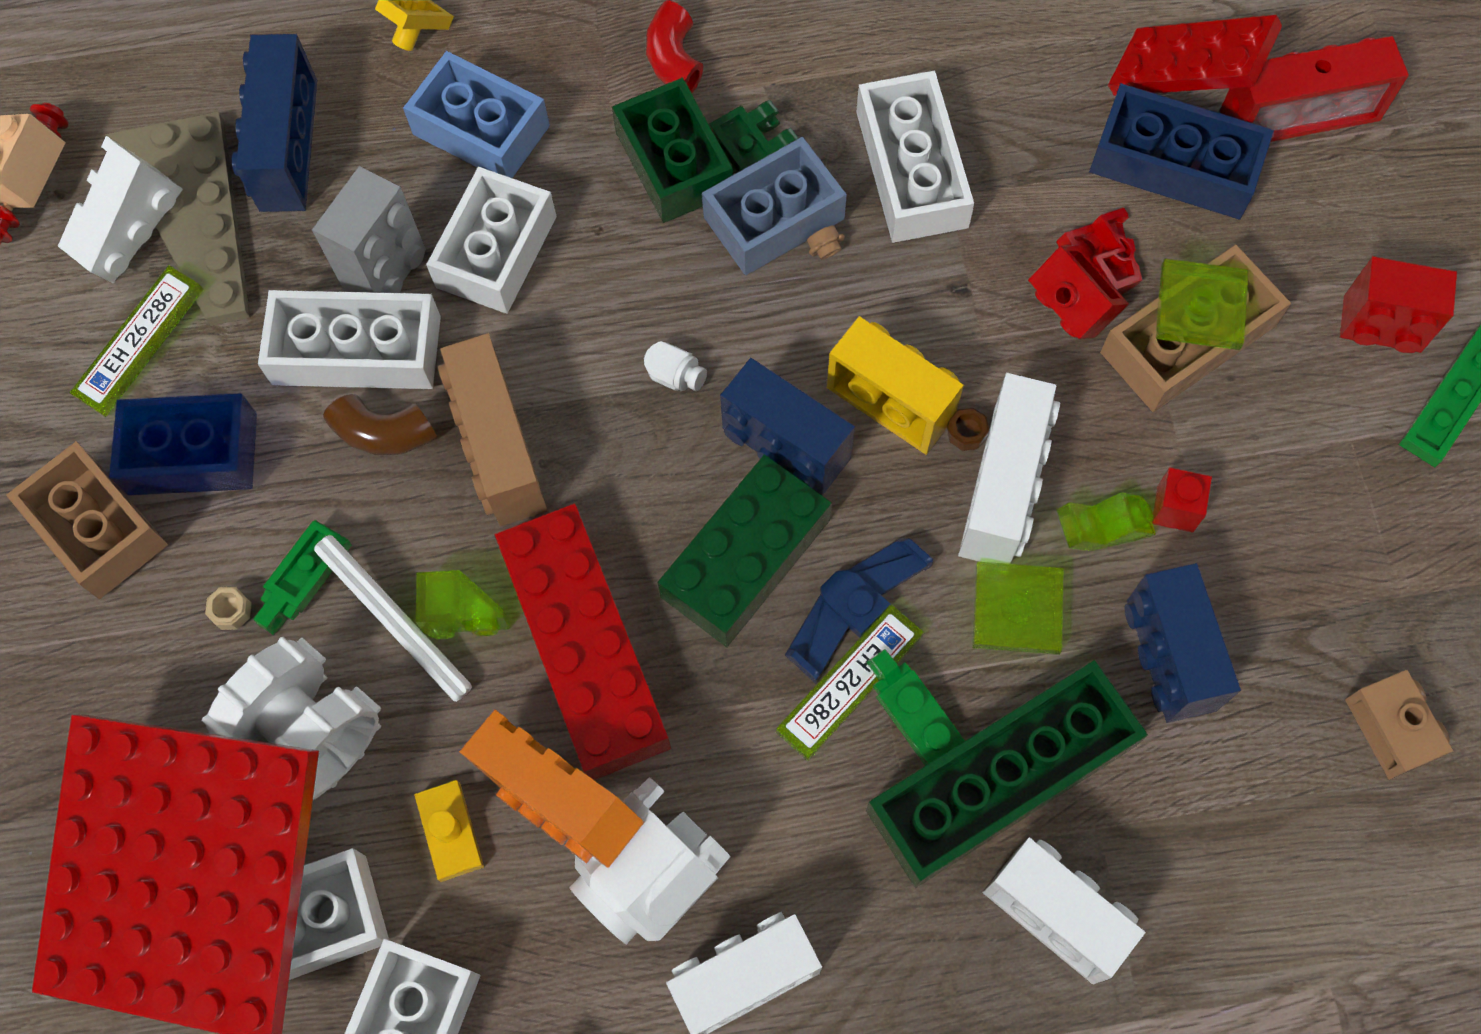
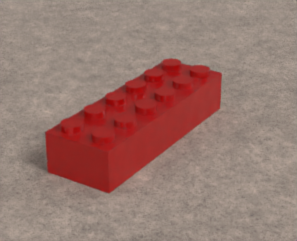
(582, 643)

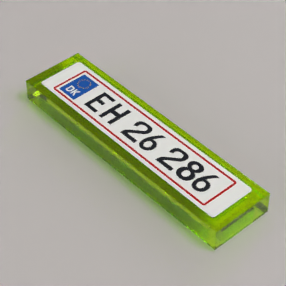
(137, 341)
(847, 684)

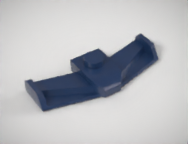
(854, 602)

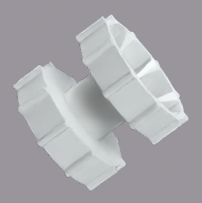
(275, 704)

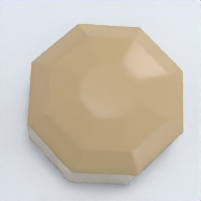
(228, 608)

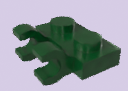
(742, 137)

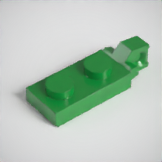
(296, 579)
(913, 708)

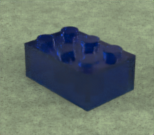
(183, 444)

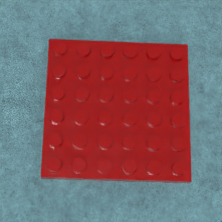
(176, 875)

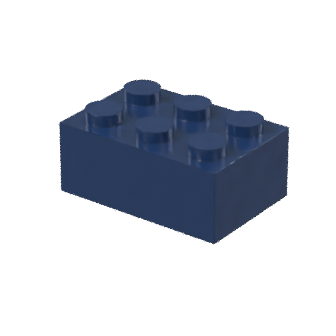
(786, 426)
(1181, 644)

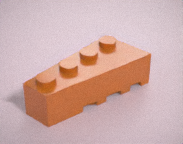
(551, 791)

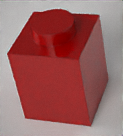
(1181, 500)

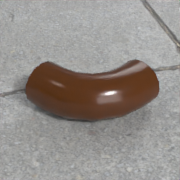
(378, 432)

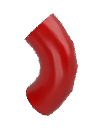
(666, 48)

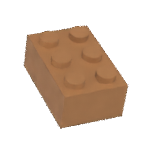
(86, 520)

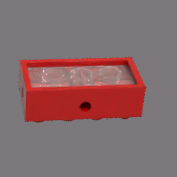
(1321, 89)

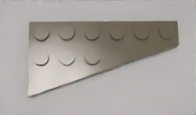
(203, 222)

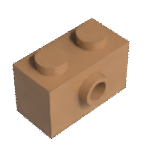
(1399, 724)

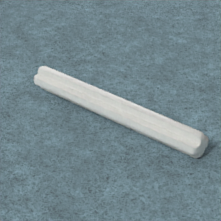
(393, 618)

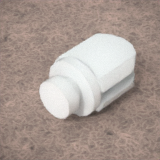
(674, 367)

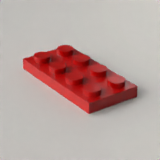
(1197, 55)

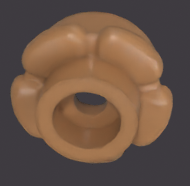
(825, 242)

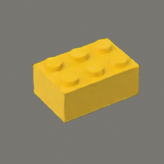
(893, 384)

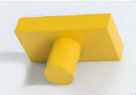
(412, 17)
(449, 831)

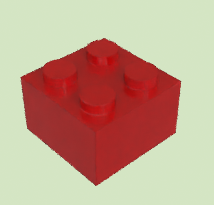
(1398, 305)

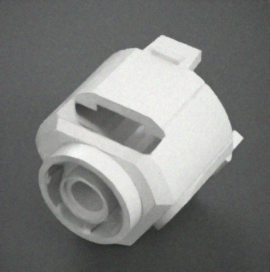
(653, 876)

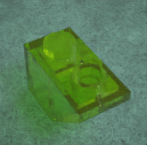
(453, 603)

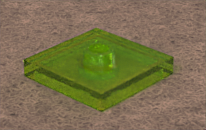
(1202, 304)
(1018, 608)

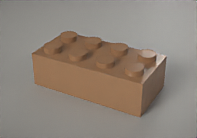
(1166, 368)
(490, 431)

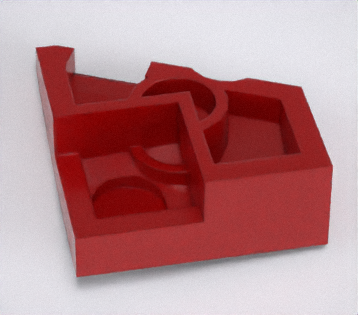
(1108, 248)

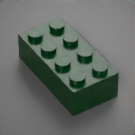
(745, 550)

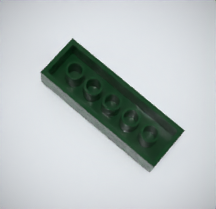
(1005, 773)

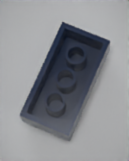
(276, 123)
(1181, 151)

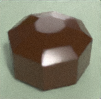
(967, 429)

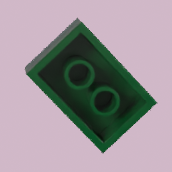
(671, 148)

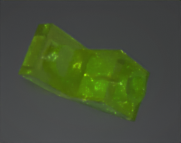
(1108, 523)

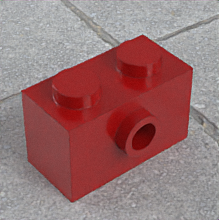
(1077, 292)

